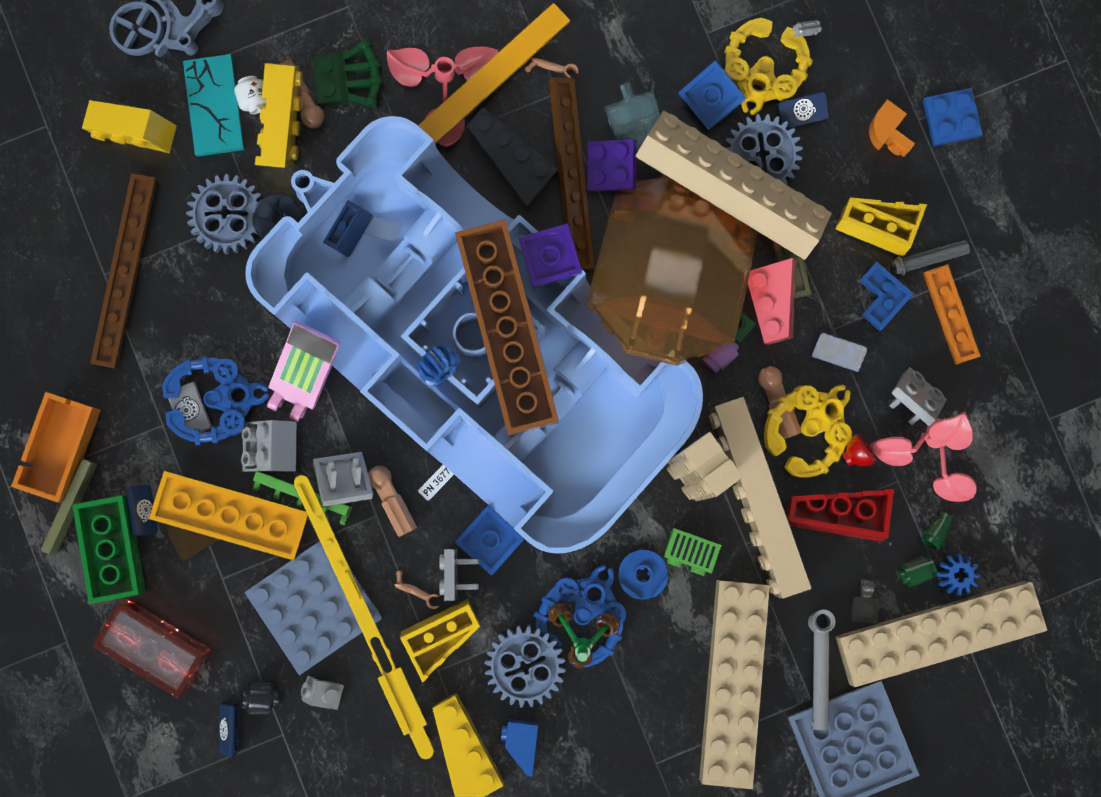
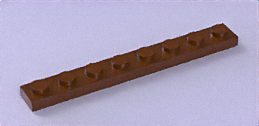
(571, 167)
(123, 271)

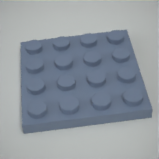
(307, 608)
(861, 747)

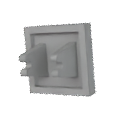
(918, 397)
(342, 479)
(449, 585)

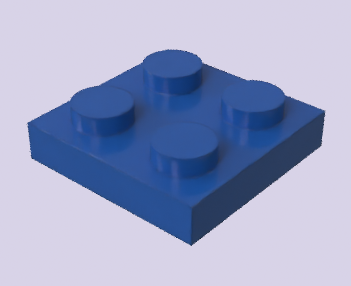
(712, 95)
(952, 117)
(489, 540)

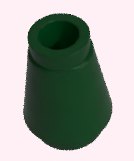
(937, 531)

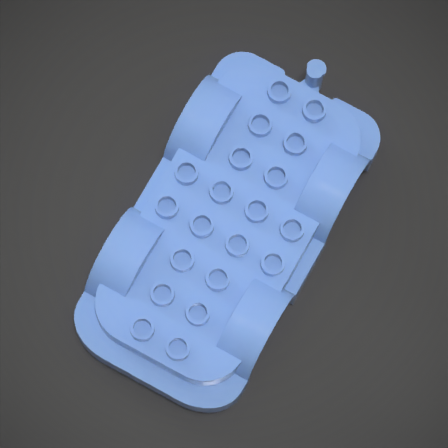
(403, 297)

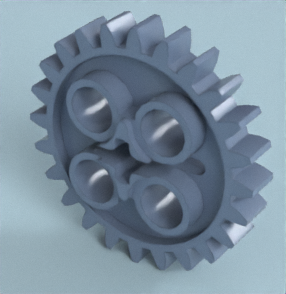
(785, 150)
(225, 235)
(535, 686)

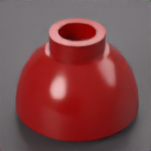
(858, 452)

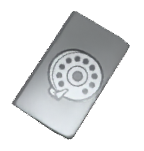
(192, 407)

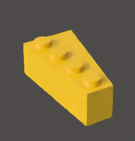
(279, 115)
(466, 756)

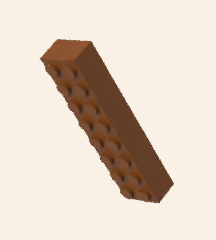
(507, 327)

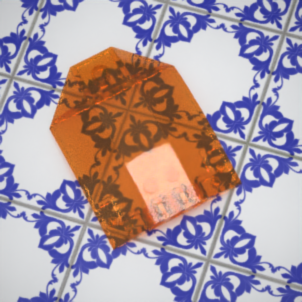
(671, 272)

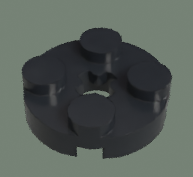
(268, 206)

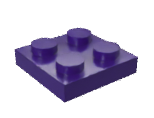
(612, 165)
(550, 255)

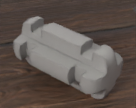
(807, 28)

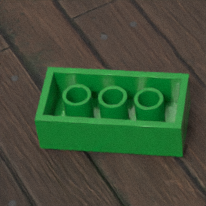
(108, 550)

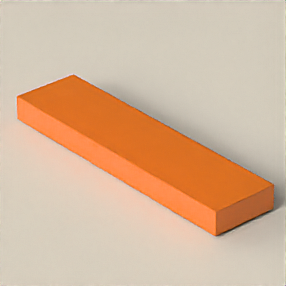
(951, 314)

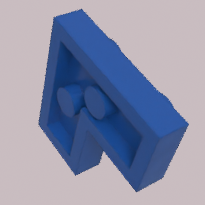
(890, 296)

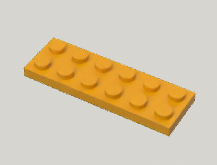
(228, 515)

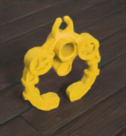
(762, 73)
(815, 422)

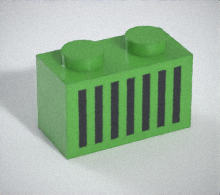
(692, 551)

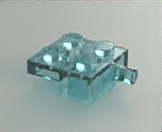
(633, 115)

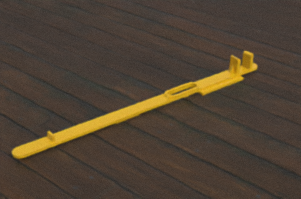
(393, 683)

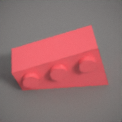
(773, 299)

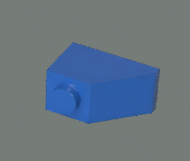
(521, 743)

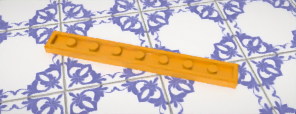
(494, 73)

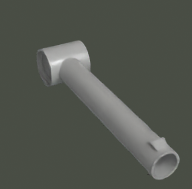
(821, 669)

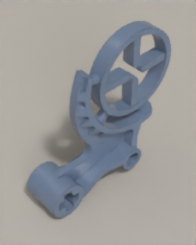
(180, 30)

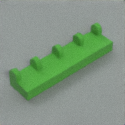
(286, 487)

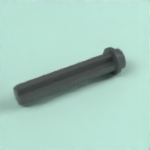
(930, 257)

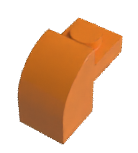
(883, 129)

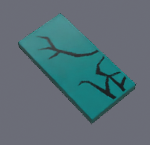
(213, 105)

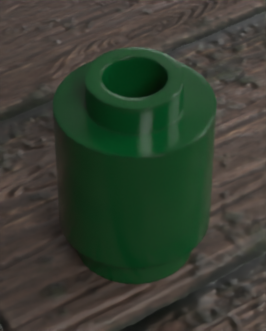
(917, 571)

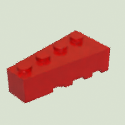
(847, 514)

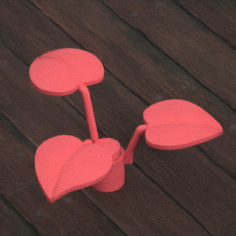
(411, 64)
(953, 432)

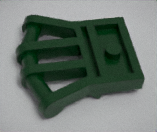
(332, 79)

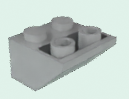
(269, 446)

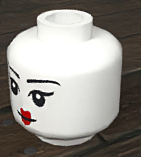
(249, 94)

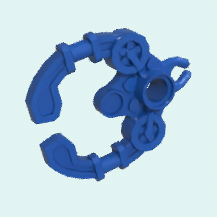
(220, 398)
(586, 608)

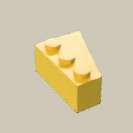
(129, 126)
(881, 223)
(439, 636)

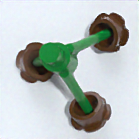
(581, 650)

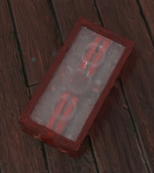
(152, 647)

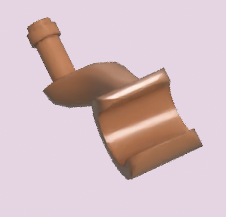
(552, 66)
(415, 591)

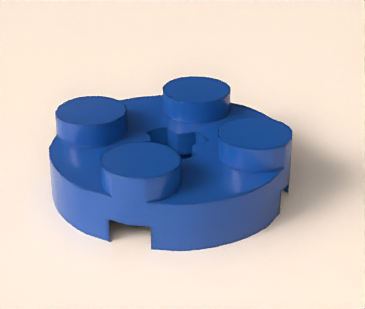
(646, 588)

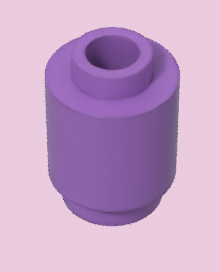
(721, 357)

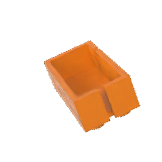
(55, 447)

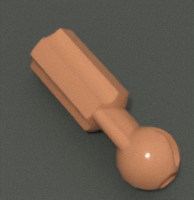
(311, 114)
(771, 380)
(392, 502)

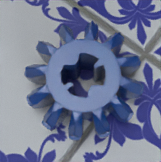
(438, 364)
(962, 583)

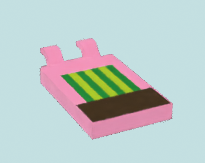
(302, 369)

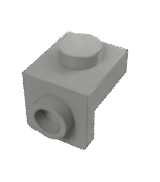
(321, 693)

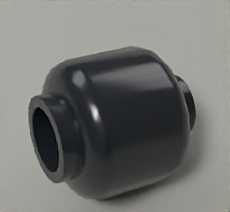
(258, 698)

